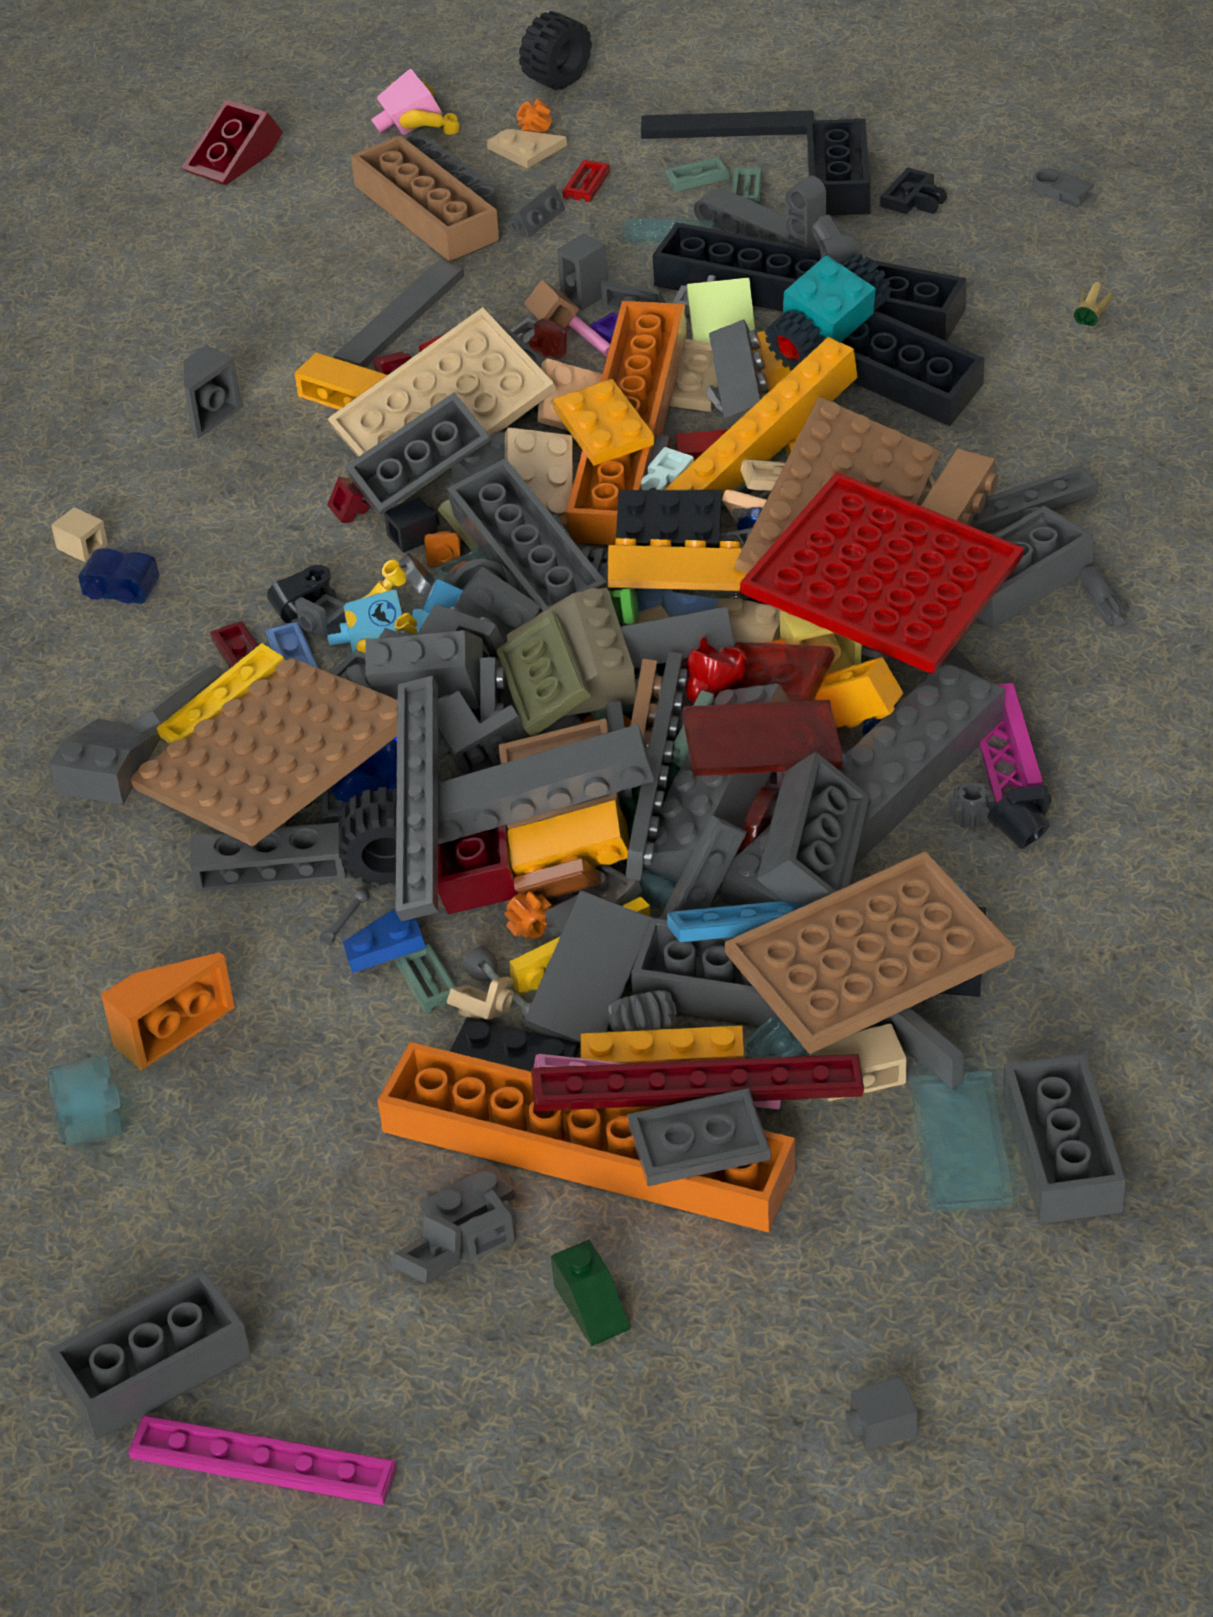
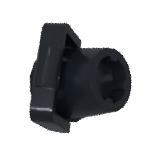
(1020, 816)

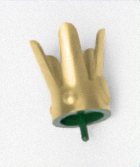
(1088, 310)

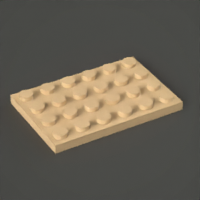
(473, 361)

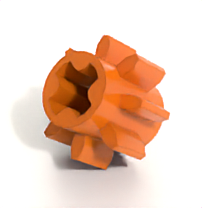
(534, 116)
(527, 915)

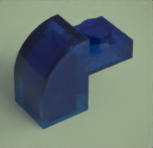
(373, 773)

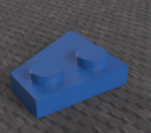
(383, 941)

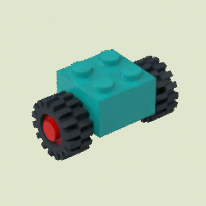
(826, 303)

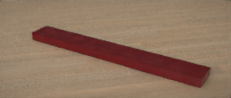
(690, 1080)

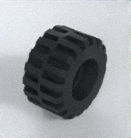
(555, 50)
(369, 836)

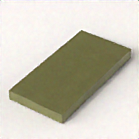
(543, 673)

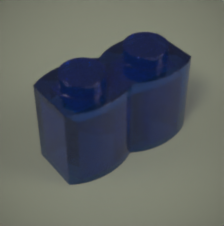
(118, 576)

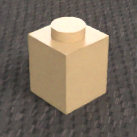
(79, 534)

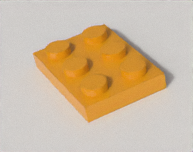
(603, 422)

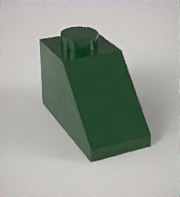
(589, 1292)

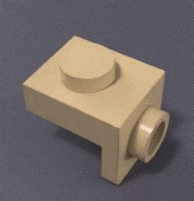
(477, 1003)

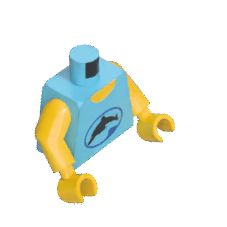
(373, 613)

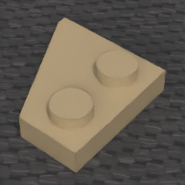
(524, 146)

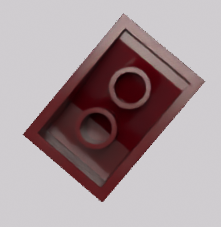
(233, 143)

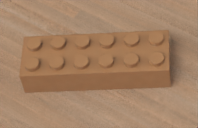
(425, 198)

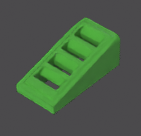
(625, 606)

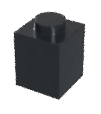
(410, 524)

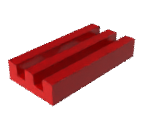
(602, 171)

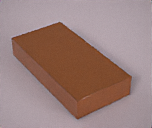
(558, 879)

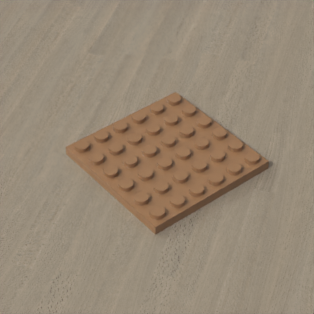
(270, 751)

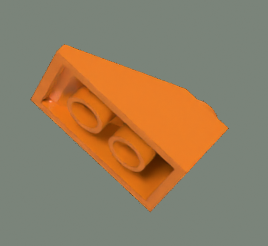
(166, 1006)

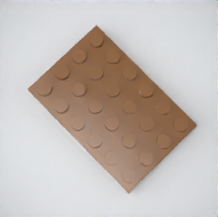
(868, 951)

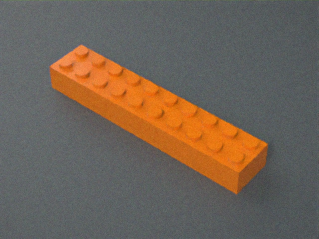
(645, 368)
(491, 1115)

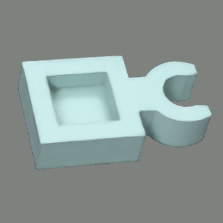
(665, 469)

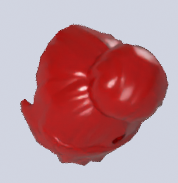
(714, 670)

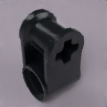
(286, 591)

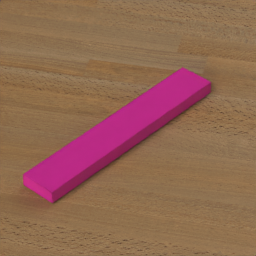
(263, 1459)

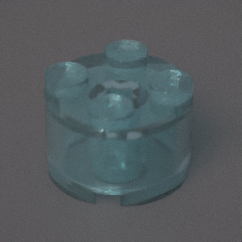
(84, 1101)

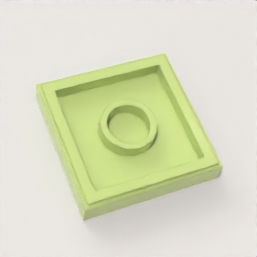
(719, 305)

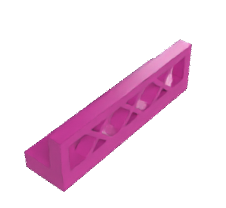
(1019, 745)

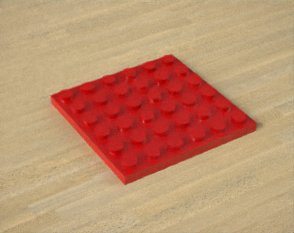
(882, 572)

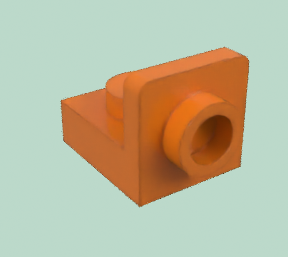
(442, 548)

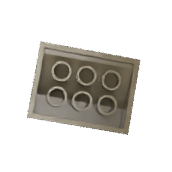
(597, 646)

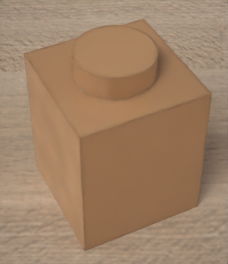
(551, 304)

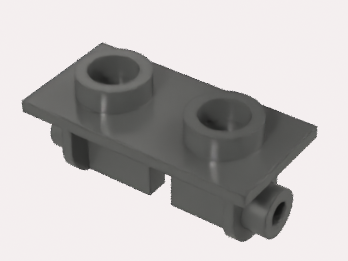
(538, 212)

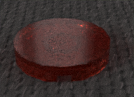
(758, 815)

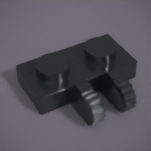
(911, 190)

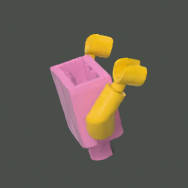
(410, 105)

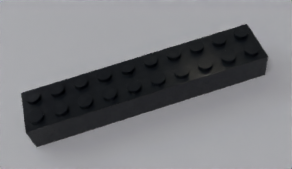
(692, 253)

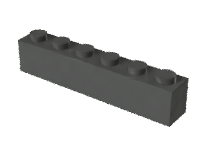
(542, 783)

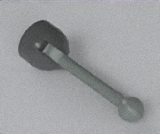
(483, 966)

